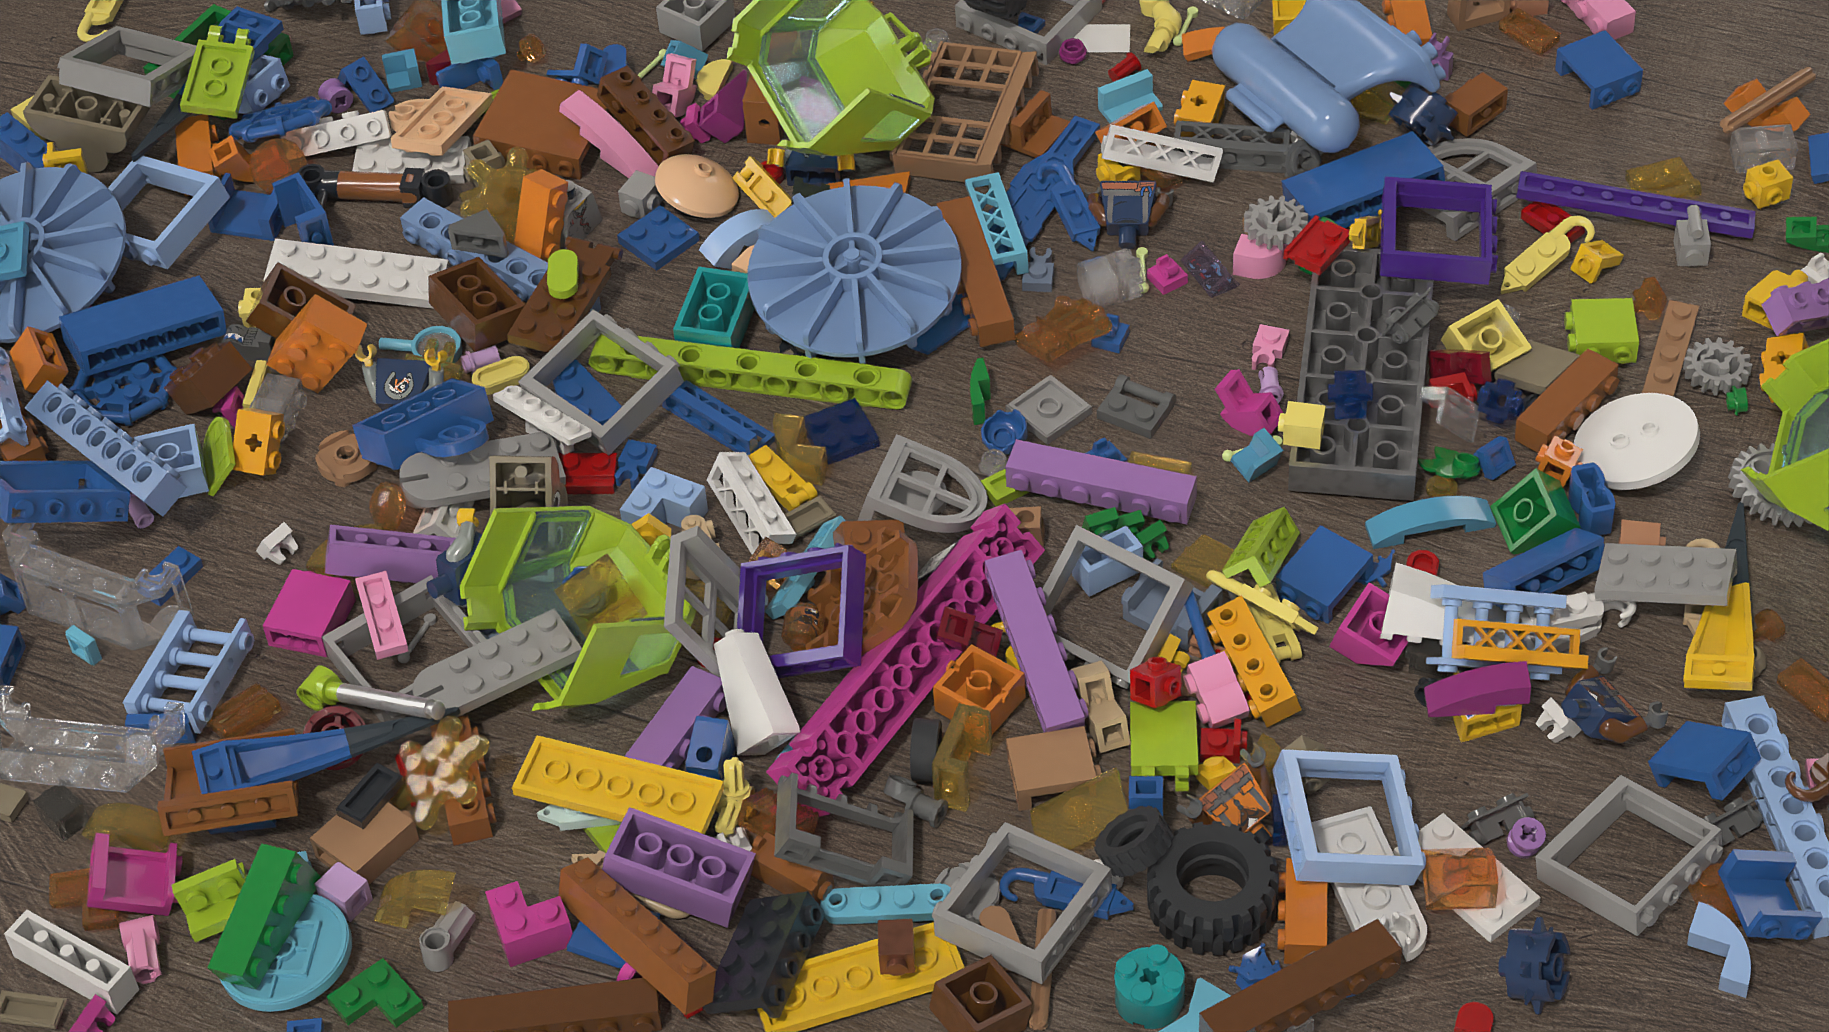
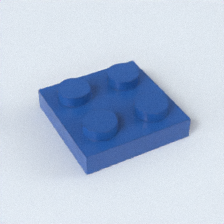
(658, 237)

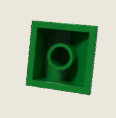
(1534, 512)

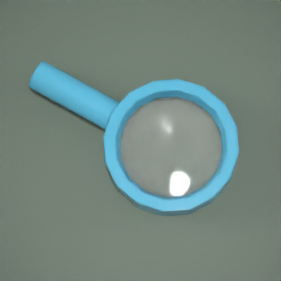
(418, 344)

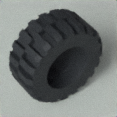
(1213, 924)

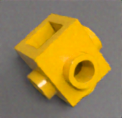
(1768, 184)

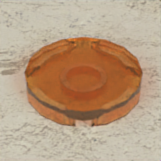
(275, 161)

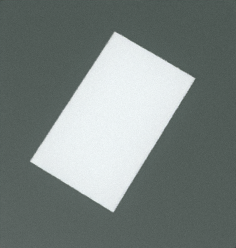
(1105, 37)

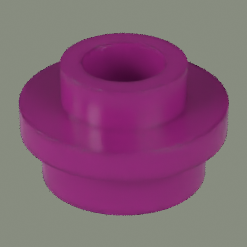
(1072, 51)

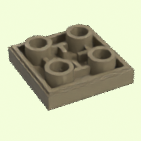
(1537, 367)

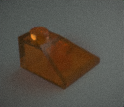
(419, 29)
(1460, 878)

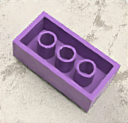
(678, 867)

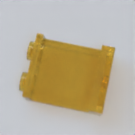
(599, 596)
(966, 734)

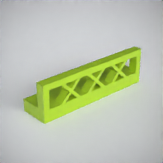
(1263, 547)

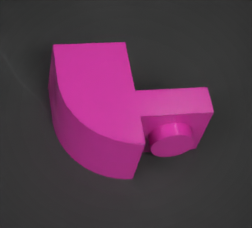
(1245, 409)

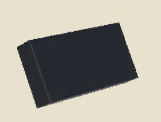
(370, 795)

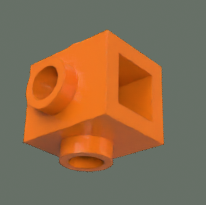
(1559, 458)

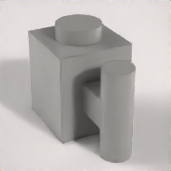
(1692, 239)

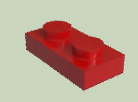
(1546, 217)

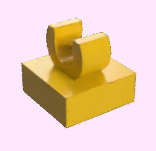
(1169, 652)

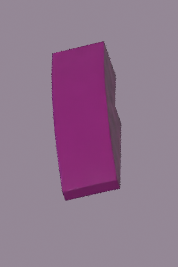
(1479, 690)

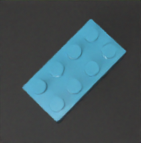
(473, 29)

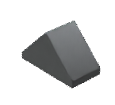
(478, 235)

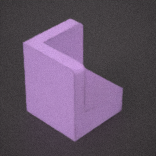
(345, 889)

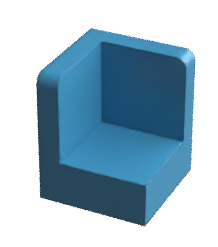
(683, 49)
(401, 70)
(1258, 456)

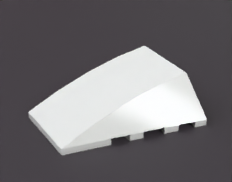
(1417, 615)

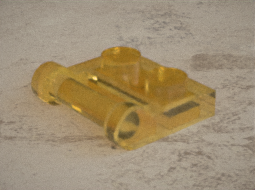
(1664, 178)

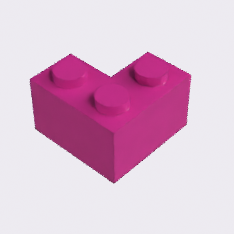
(529, 930)

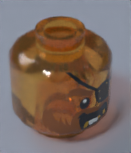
(802, 625)

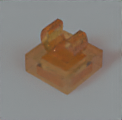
(1649, 298)

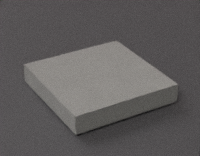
(1050, 409)

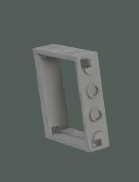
(1021, 39)
(84, 70)
(636, 409)
(409, 605)
(1163, 620)
(1595, 819)
(1010, 954)

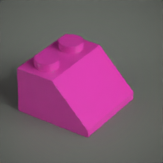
(1361, 631)

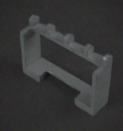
(805, 847)

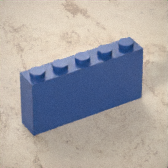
(1355, 183)
(142, 325)

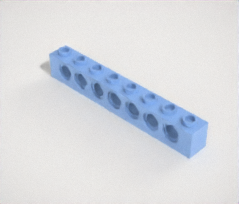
(1789, 821)

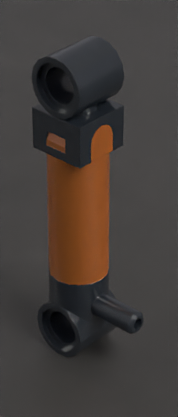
(378, 186)

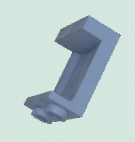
(1146, 597)

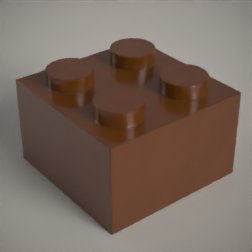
(207, 377)
(980, 1000)

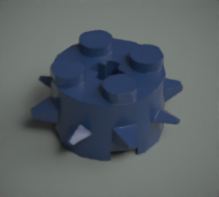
(1423, 114)
(1535, 965)

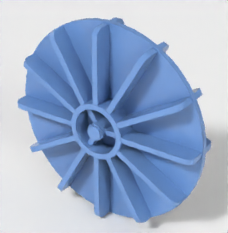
(72, 245)
(854, 271)

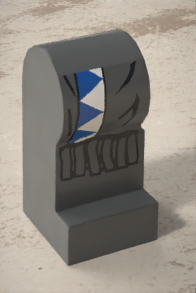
(250, 342)

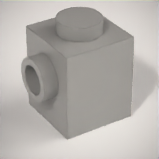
(639, 195)

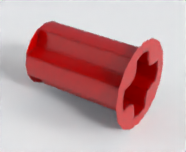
(1125, 67)

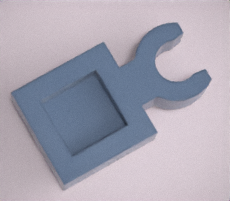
(1040, 272)

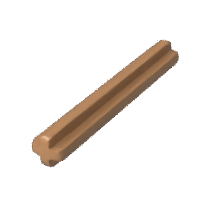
(1041, 992)

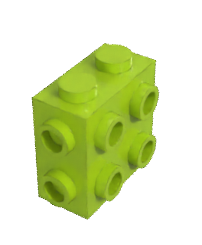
(1603, 327)

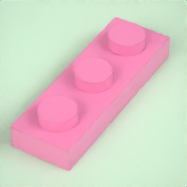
(381, 615)

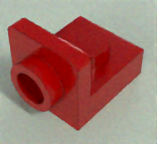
(1458, 383)
(1223, 742)

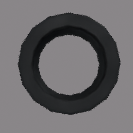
(925, 741)

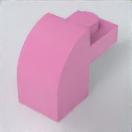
(677, 87)
(1255, 260)

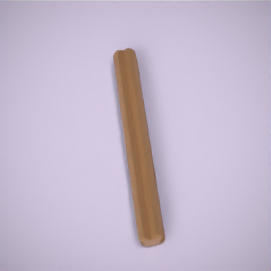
(1767, 100)

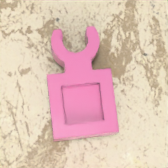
(1268, 345)

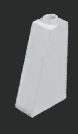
(753, 694)

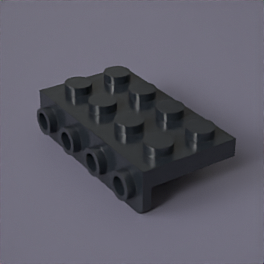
(766, 954)

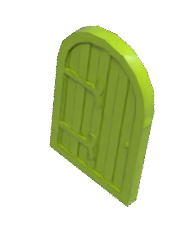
(218, 453)

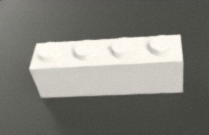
(71, 961)

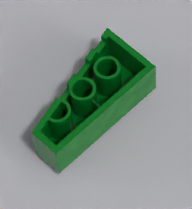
(263, 915)

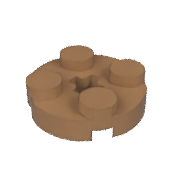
(341, 470)

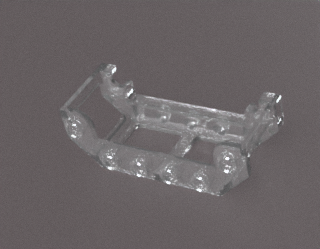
(40, 568)
(83, 752)

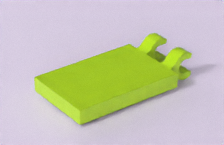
(218, 74)
(1164, 741)

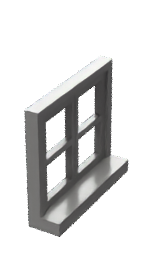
(721, 579)

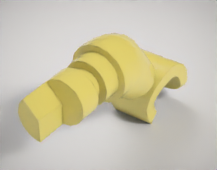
(1167, 23)

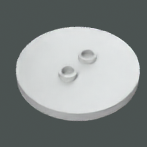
(1639, 439)

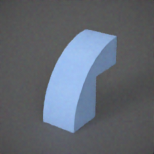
(729, 238)
(1720, 936)

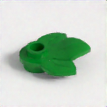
(1451, 464)

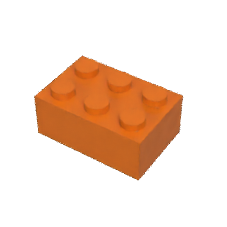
(316, 343)

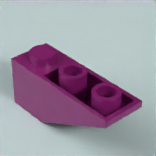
(724, 112)

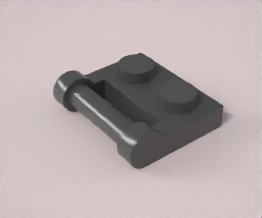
(1134, 414)

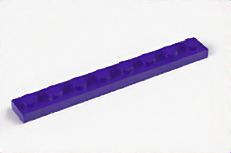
(1632, 203)

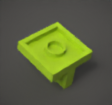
(210, 897)

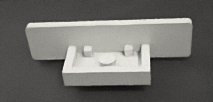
(342, 133)
(543, 417)

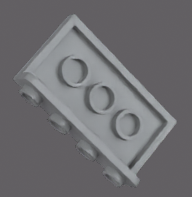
(1666, 574)

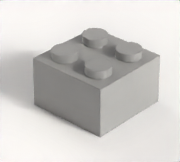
(695, 20)

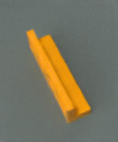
(1507, 654)

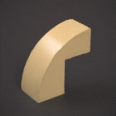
(1106, 719)

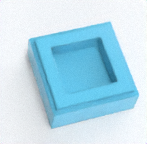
(83, 645)

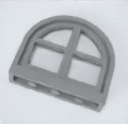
(1503, 185)
(890, 473)

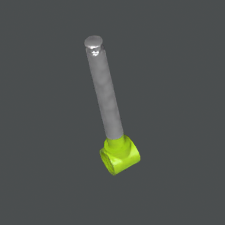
(326, 688)

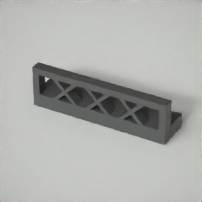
(1238, 154)

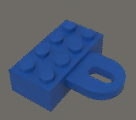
(436, 422)

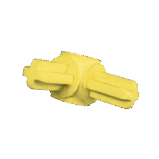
(731, 800)

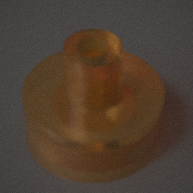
(531, 49)

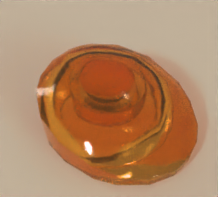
(387, 505)

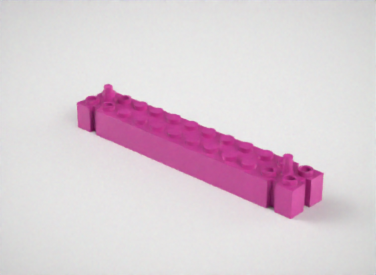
(902, 670)

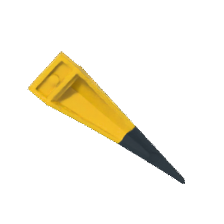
(1723, 642)

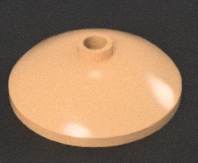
(697, 186)

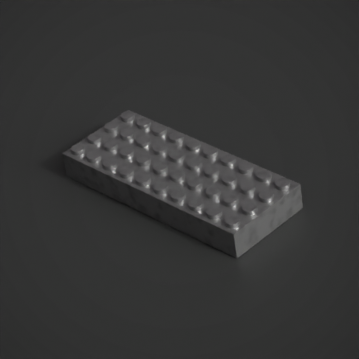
(1344, 333)

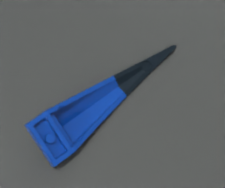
(262, 32)
(292, 757)

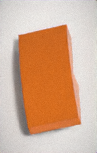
(1199, 42)

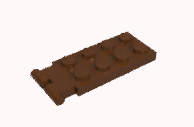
(548, 319)

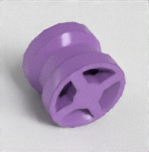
(337, 94)
(1526, 845)

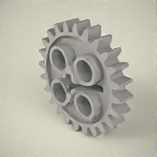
(1743, 488)

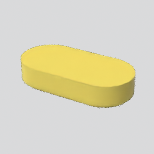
(501, 374)

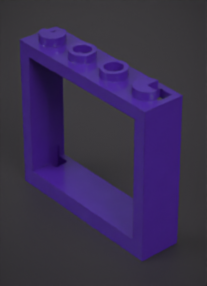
(1444, 196)
(752, 605)

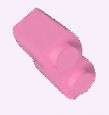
(1216, 690)

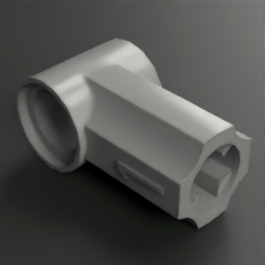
(443, 938)

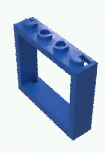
(53, 494)

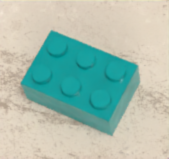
(715, 309)

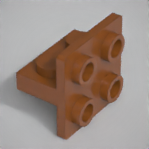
(1035, 127)

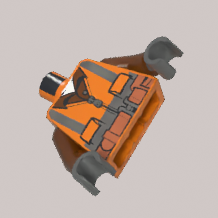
(1238, 798)

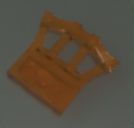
(1063, 328)

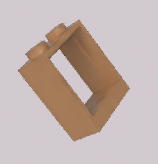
(1474, 13)

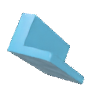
(1126, 95)

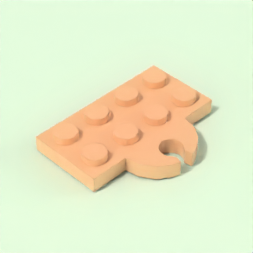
(436, 122)

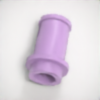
(478, 359)
(1270, 383)
(139, 512)

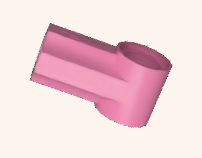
(140, 942)

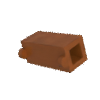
(787, 875)

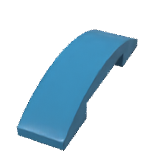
(1428, 515)

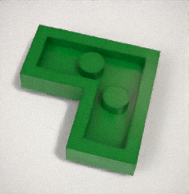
(1108, 521)
(376, 987)

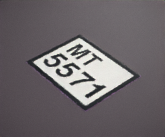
(934, 561)

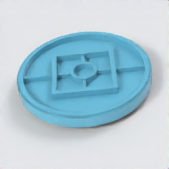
(306, 962)

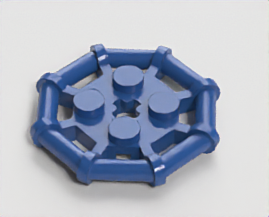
(280, 119)
(118, 403)

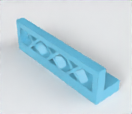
(1003, 217)

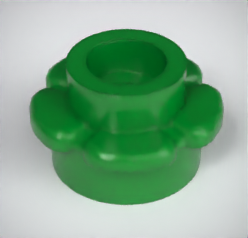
(1737, 400)

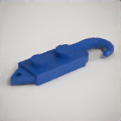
(1071, 205)
(1058, 891)

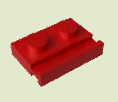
(1317, 245)
(589, 472)

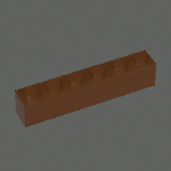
(1308, 984)
(596, 1007)

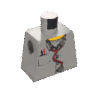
(580, 213)

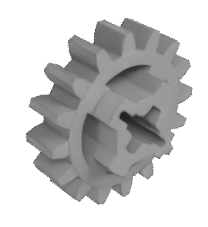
(1274, 221)
(1717, 366)

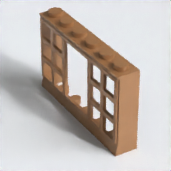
(1017, 64)

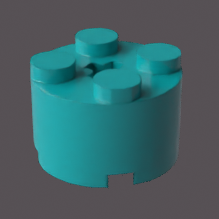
(1149, 987)

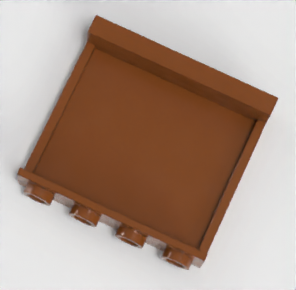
(529, 117)
(190, 811)

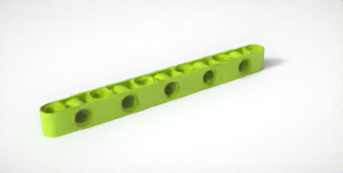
(763, 372)

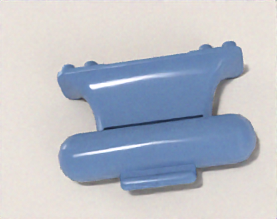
(1317, 67)

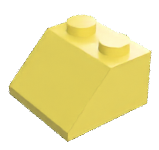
(1490, 331)

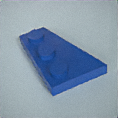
(585, 393)

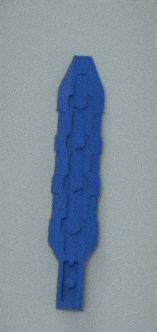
(1031, 207)

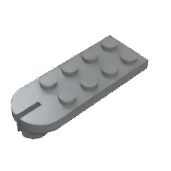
(466, 477)
(500, 664)

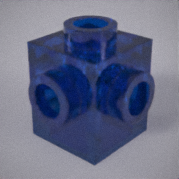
(1350, 394)
(1489, 400)

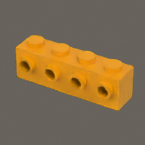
(1254, 662)

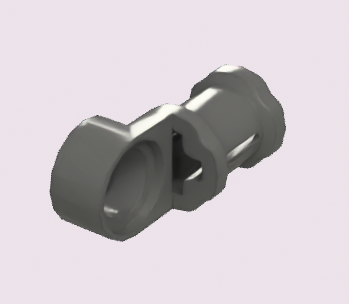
(921, 805)

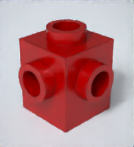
(1155, 682)

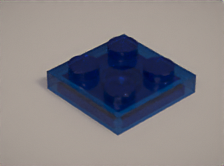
(841, 430)

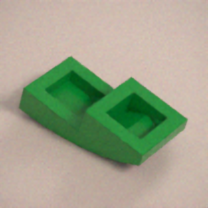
(1807, 234)
(979, 391)

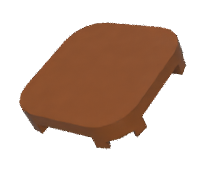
(888, 592)

